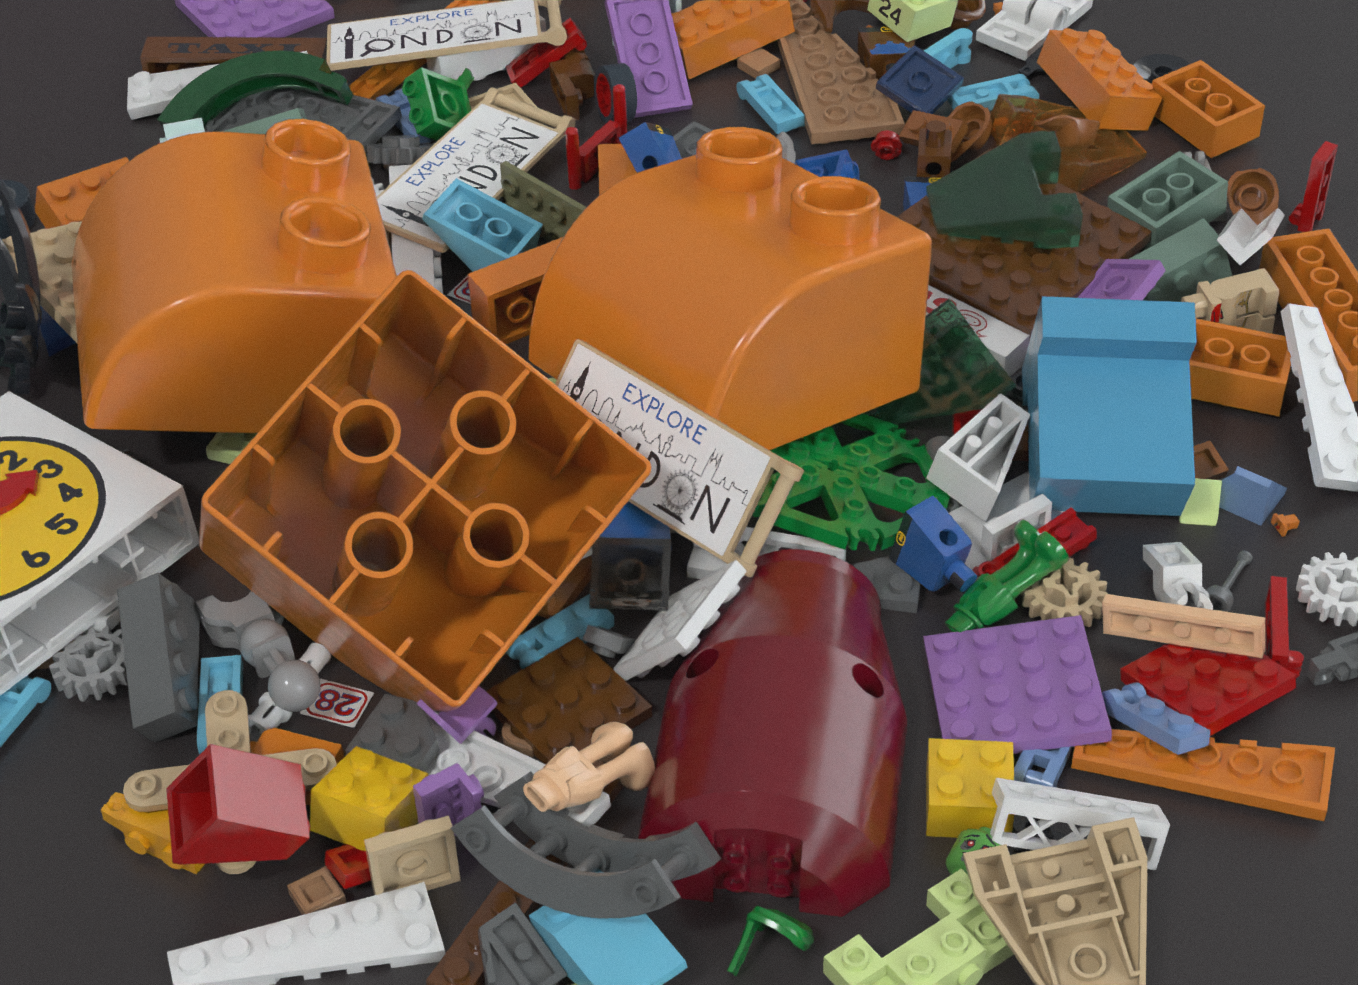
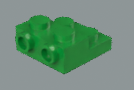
(435, 102)

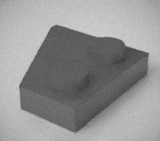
(894, 586)
(515, 952)

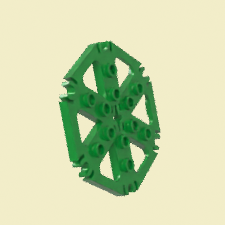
(848, 480)

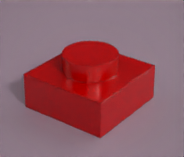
(348, 865)

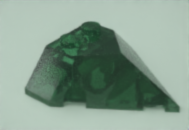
(955, 372)

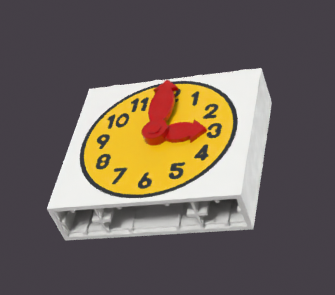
(73, 532)

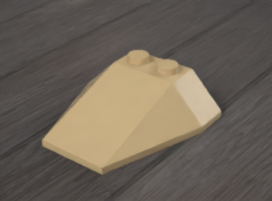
(1070, 907)

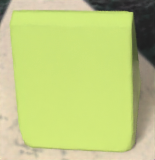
(1203, 503)

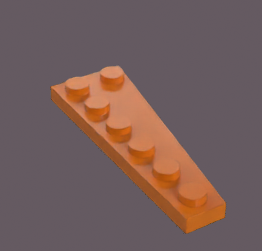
(1270, 778)

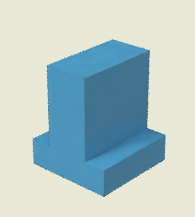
(1111, 405)

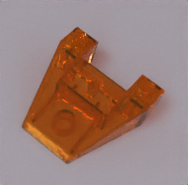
(1079, 167)

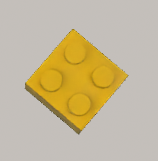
(961, 784)
(364, 798)

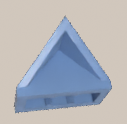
(1250, 495)

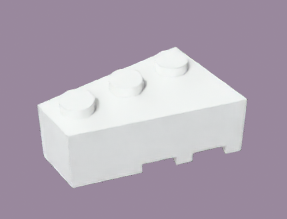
(979, 456)

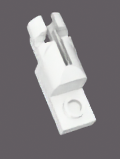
(1176, 575)

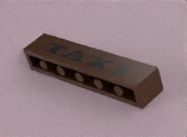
(178, 53)

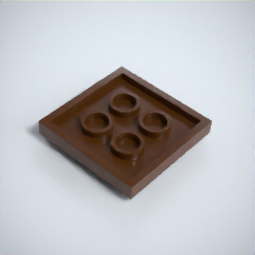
(565, 700)

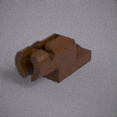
(572, 81)

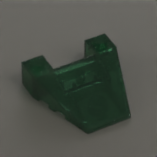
(1003, 196)

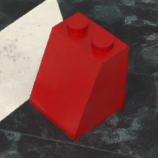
(236, 808)

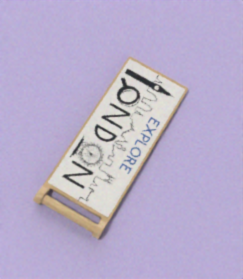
(441, 33)
(473, 155)
(701, 471)

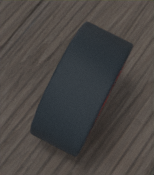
(605, 79)

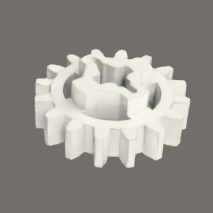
(1330, 588)

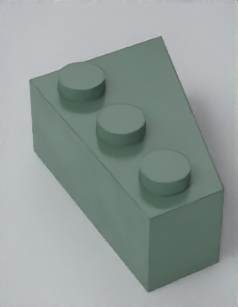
(1188, 259)

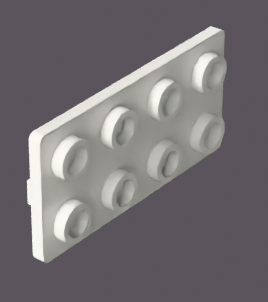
(997, 533)

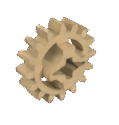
(1067, 594)

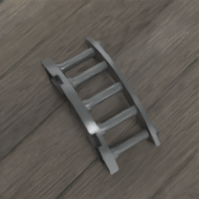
(635, 870)

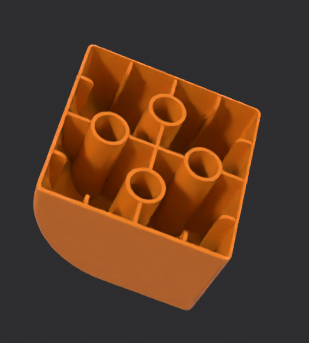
(223, 276)
(743, 289)
(418, 497)

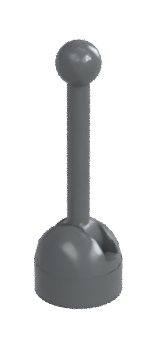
(1222, 594)

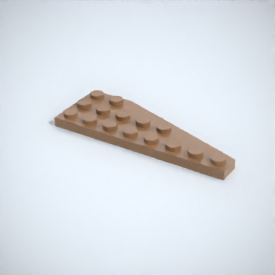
(833, 85)

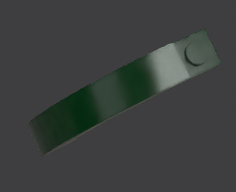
(253, 74)

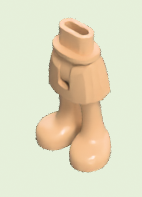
(573, 779)

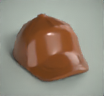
(979, 124)
(1071, 131)
(1253, 192)

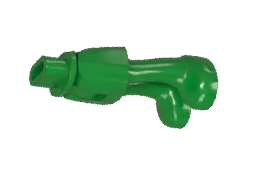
(994, 594)

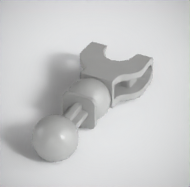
(265, 644)

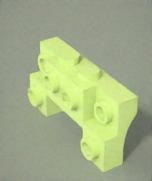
(947, 953)

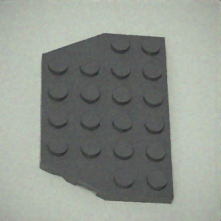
(359, 121)

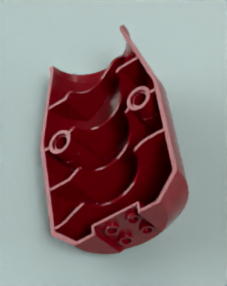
(786, 740)

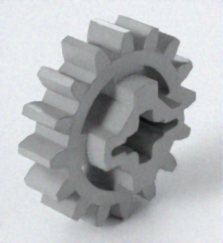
(90, 665)

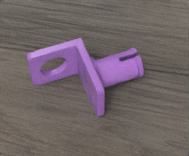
(467, 717)

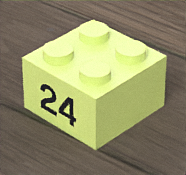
(914, 17)

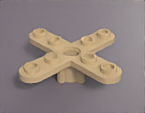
(227, 727)

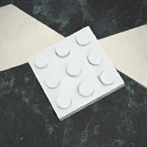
(677, 629)

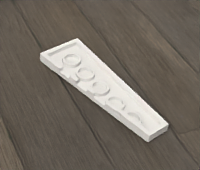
(153, 92)
(1326, 400)
(498, 767)
(361, 933)

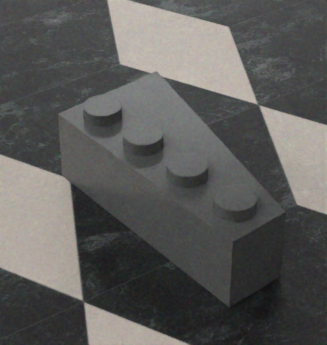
(160, 656)

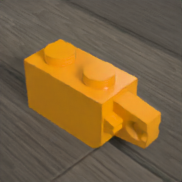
(143, 830)

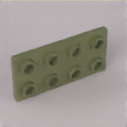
(539, 201)

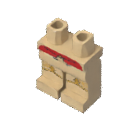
(1238, 301)

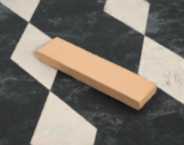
(1184, 625)

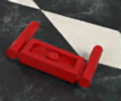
(583, 160)

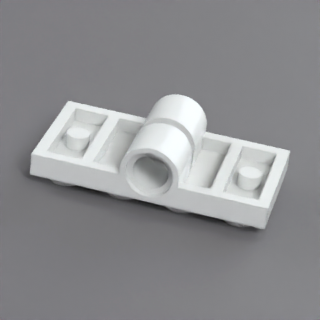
(1025, 24)

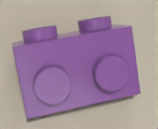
(446, 794)

